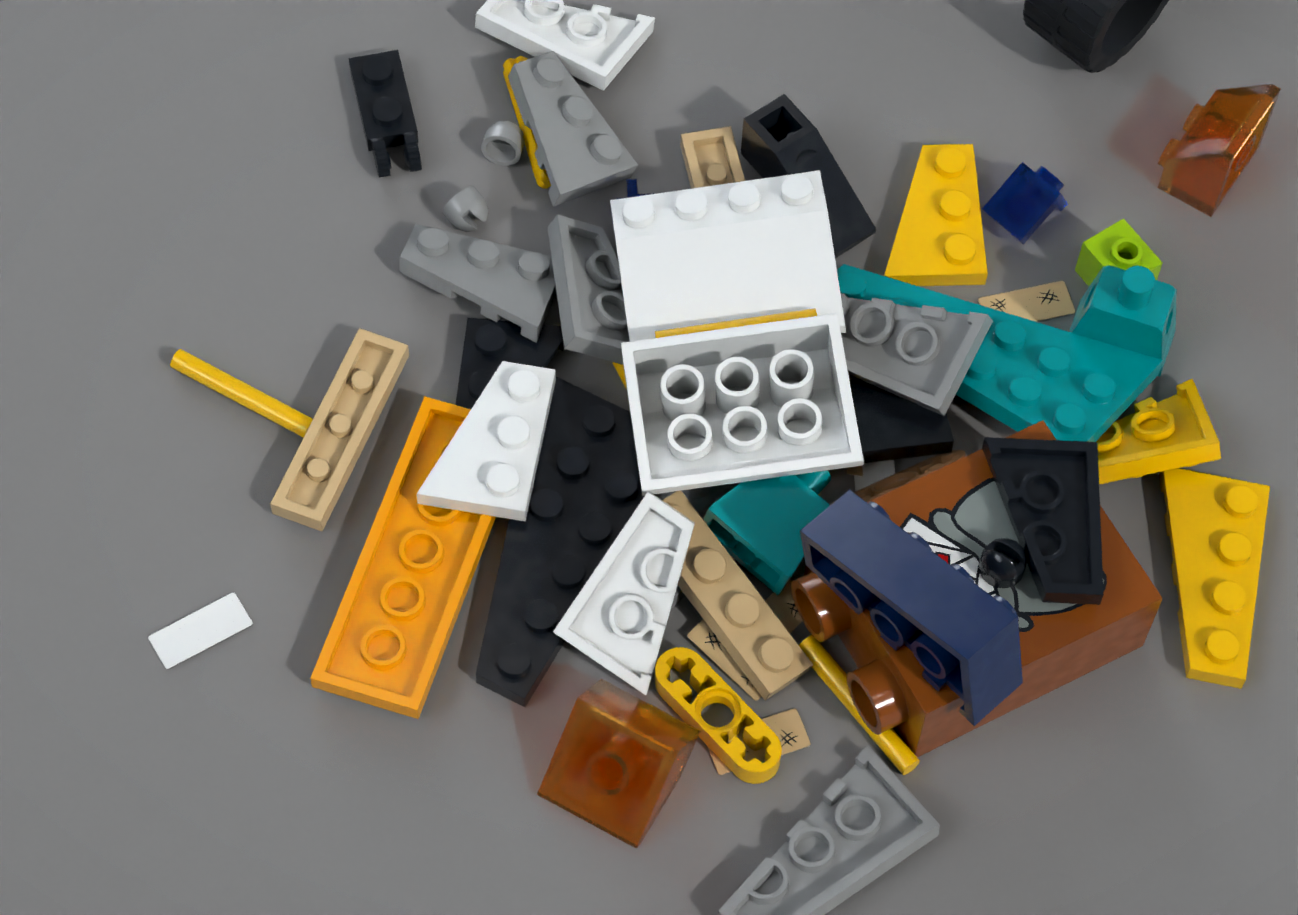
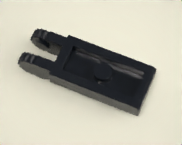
(385, 108)

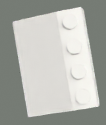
(726, 253)
(741, 404)

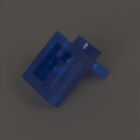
(1025, 201)

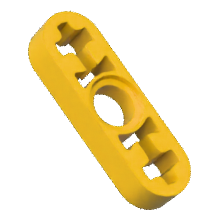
(732, 754)

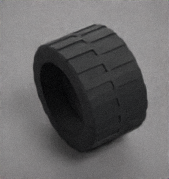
(1092, 30)

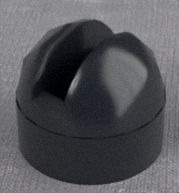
(997, 568)

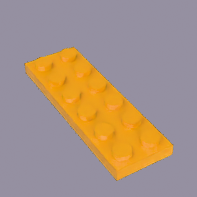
(405, 582)

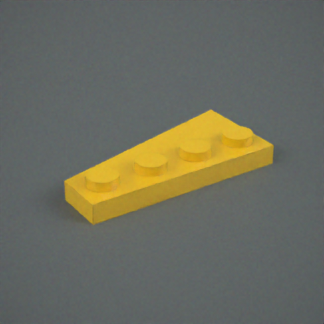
(1216, 562)

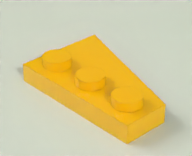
(941, 222)
(1158, 437)

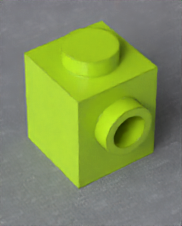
(1115, 247)

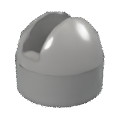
(503, 143)
(464, 208)

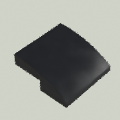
(896, 427)

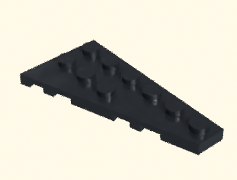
(576, 510)

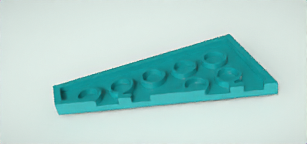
(1030, 368)

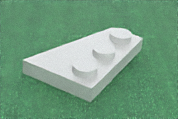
(586, 41)
(497, 447)
(631, 593)

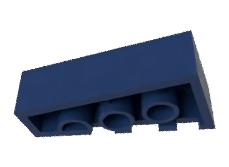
(918, 602)

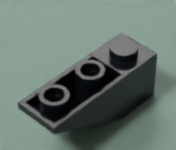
(784, 142)

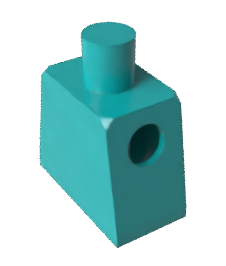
(1128, 311)
(763, 523)

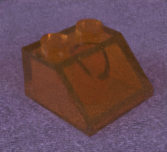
(1216, 145)
(617, 762)

